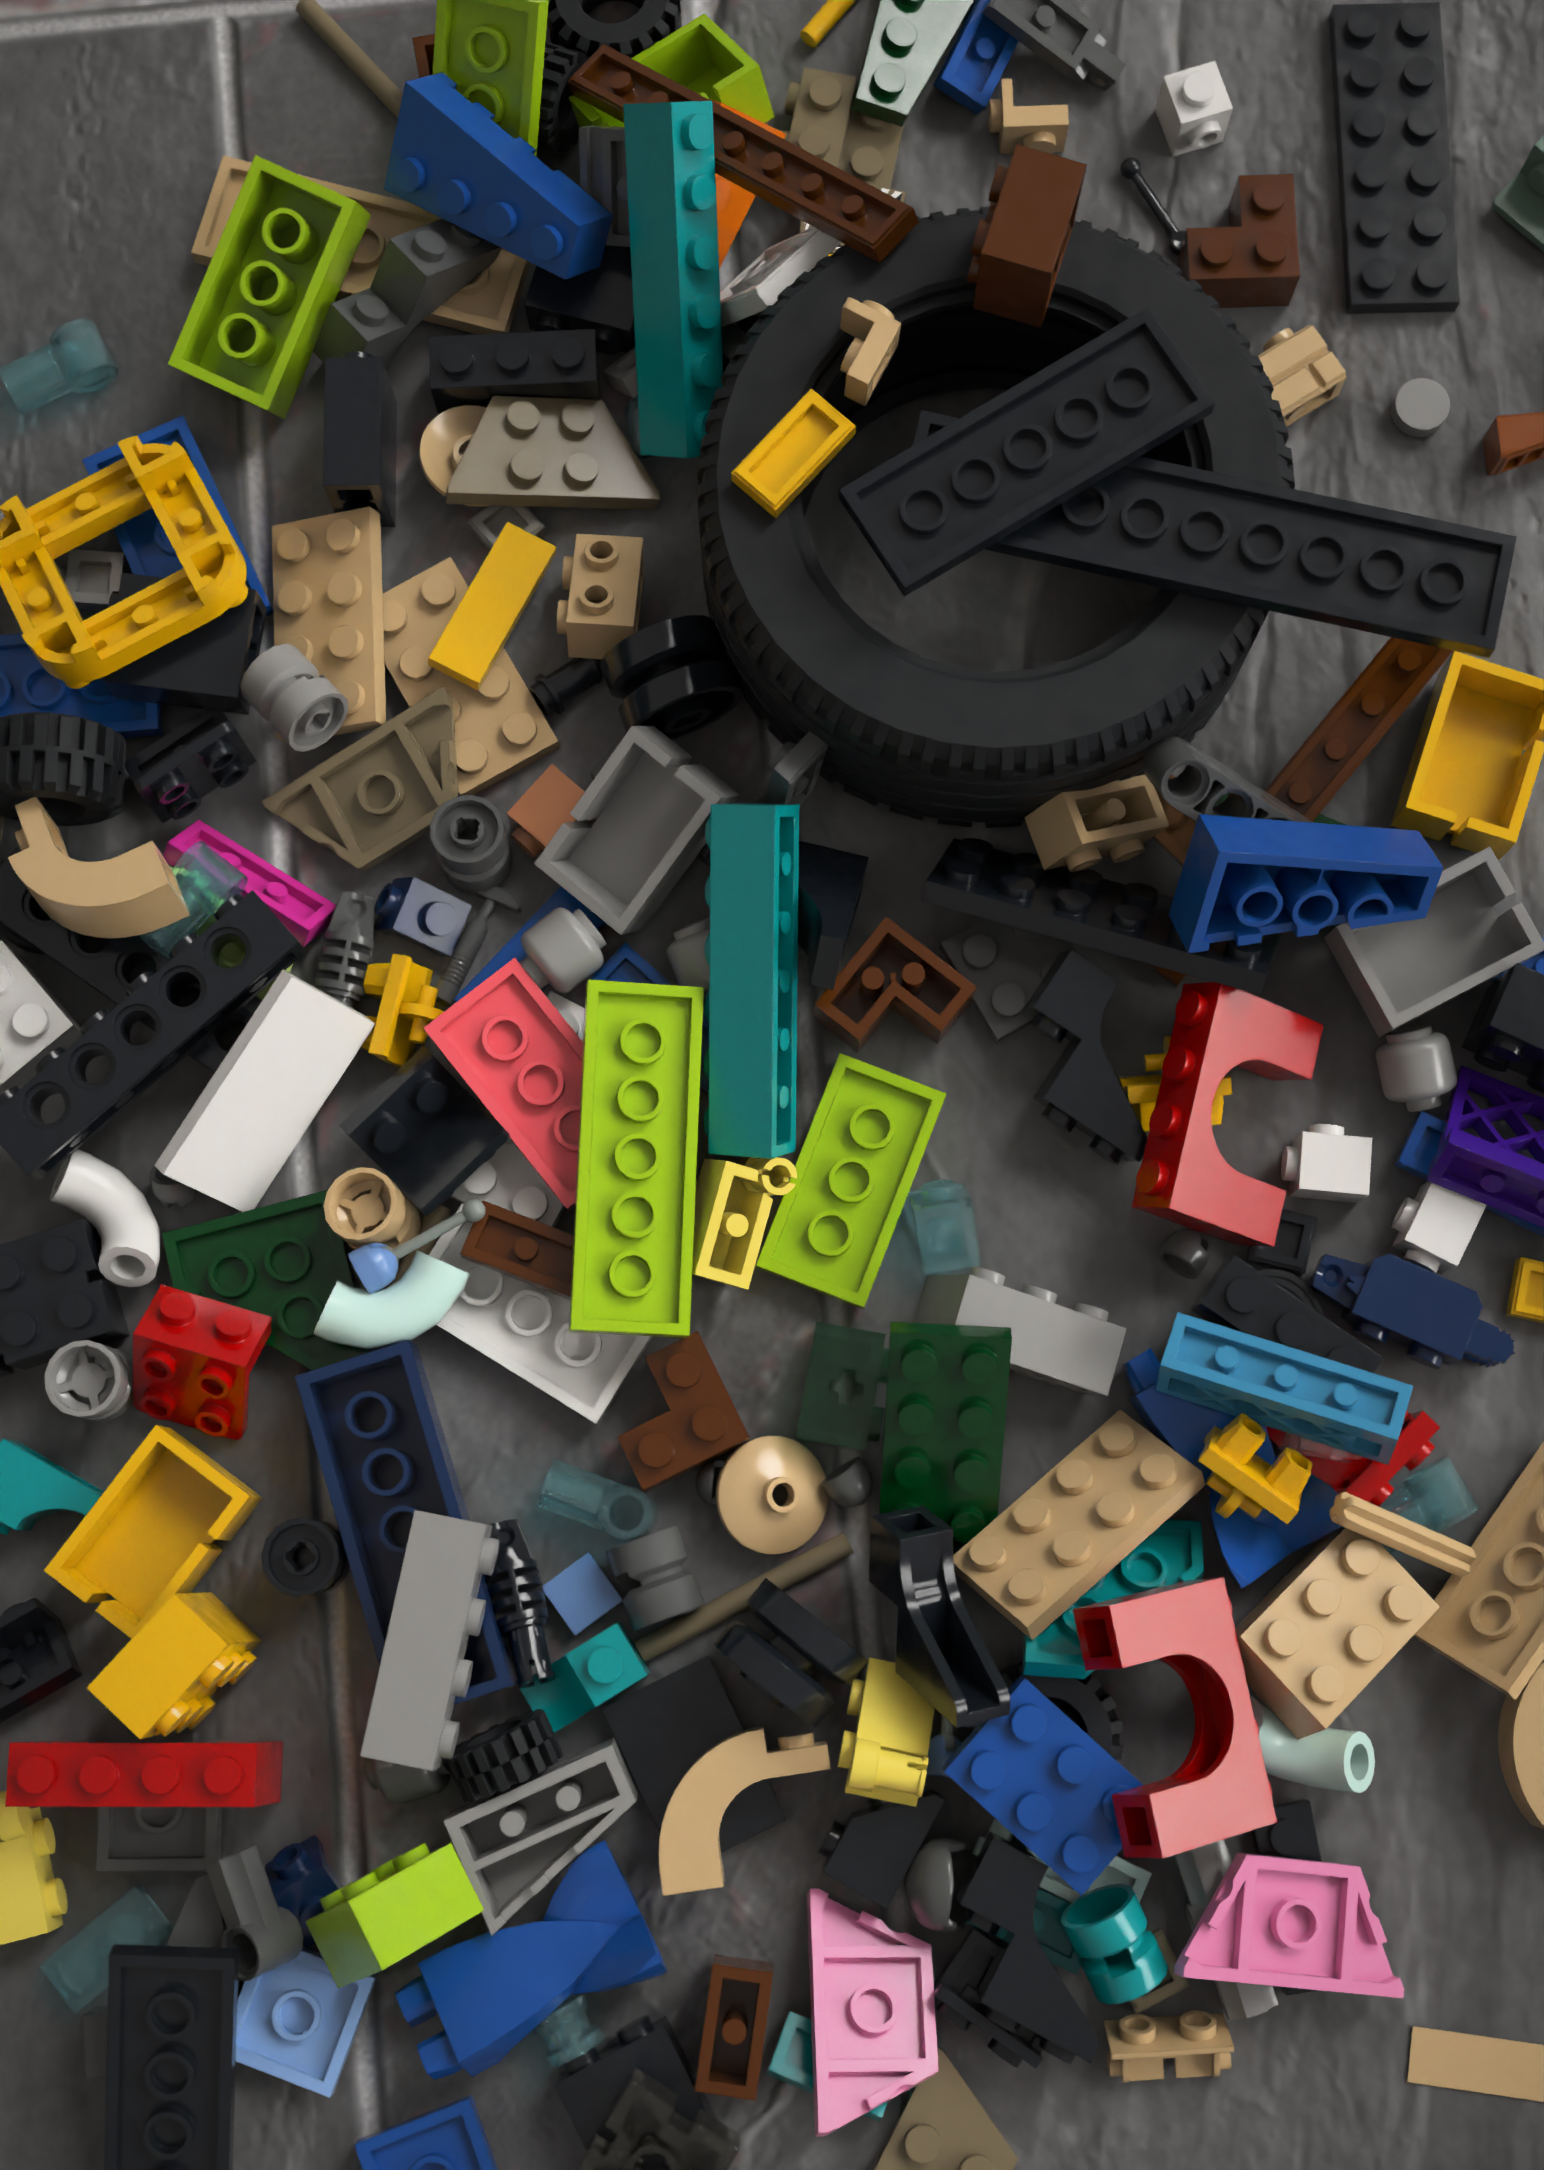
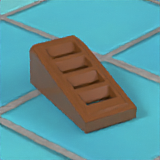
(1513, 441)

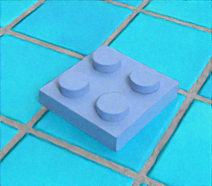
(300, 2022)

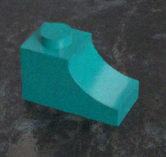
(37, 1487)
(588, 1677)

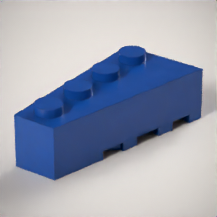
(483, 180)
(1297, 877)

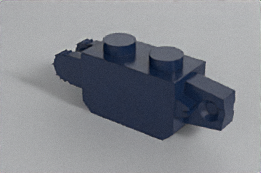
(1413, 1309)

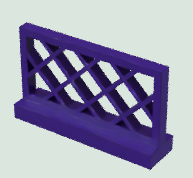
(1489, 1166)

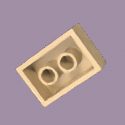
(1330, 1629)

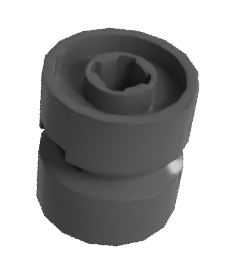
(471, 843)
(655, 1577)

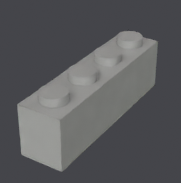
(428, 1641)

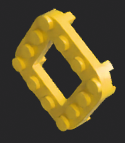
(95, 647)

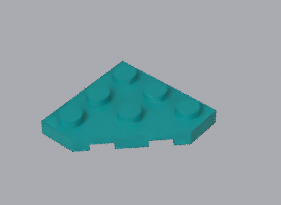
(1162, 1559)

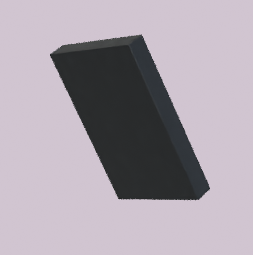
(669, 1728)

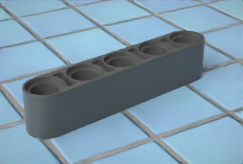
(1205, 782)

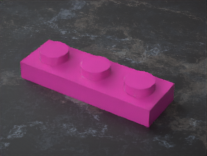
(293, 903)

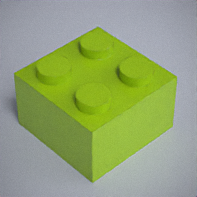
(392, 1912)

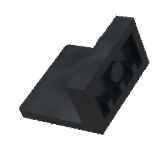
(425, 1131)

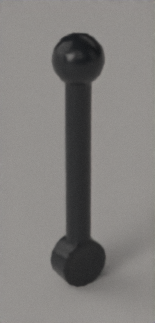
(1131, 170)

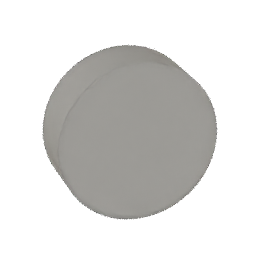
(1420, 407)

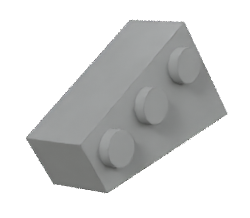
(1048, 1340)
(538, 1826)

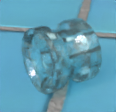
(568, 2031)

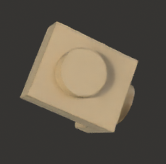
(1030, 126)

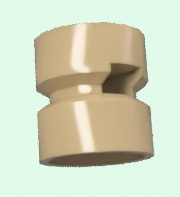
(370, 1208)

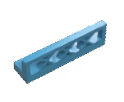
(1284, 1388)

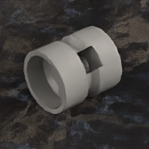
(294, 697)
(90, 1381)

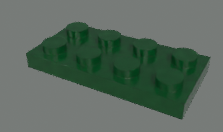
(945, 1422)

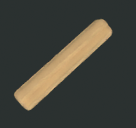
(1402, 1534)

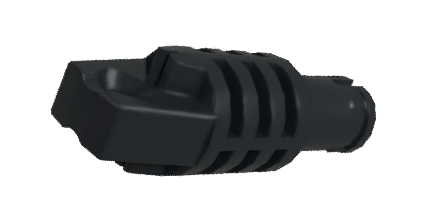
(520, 1603)

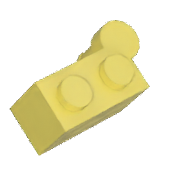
(733, 1215)
(890, 1737)
(29, 1894)

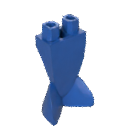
(1245, 1543)
(509, 1982)

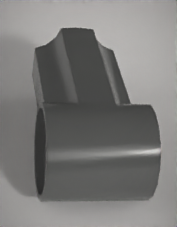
(253, 1920)

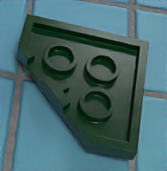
(272, 1263)

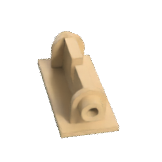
(1195, 2040)

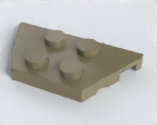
(550, 457)
(379, 788)
(944, 2129)

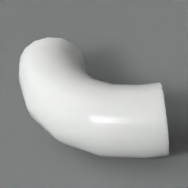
(117, 1212)

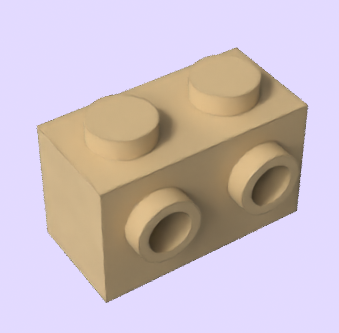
(603, 594)
(1096, 824)

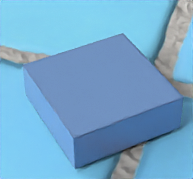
(582, 1593)

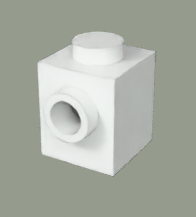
(1193, 108)
(1328, 1164)
(1436, 1227)

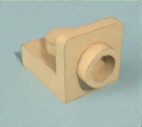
(872, 348)

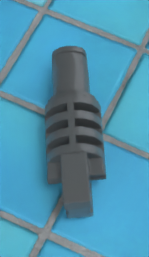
(347, 949)

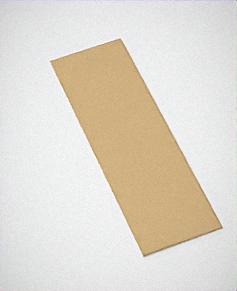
(1476, 2064)

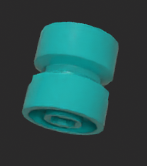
(1116, 1949)

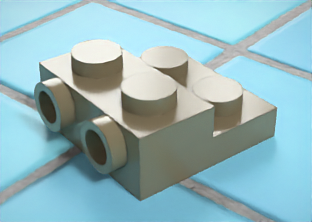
(837, 134)

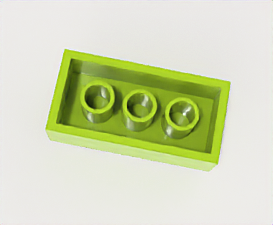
(270, 286)

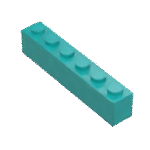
(674, 271)
(752, 979)

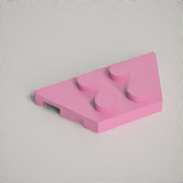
(1292, 1929)
(867, 2012)

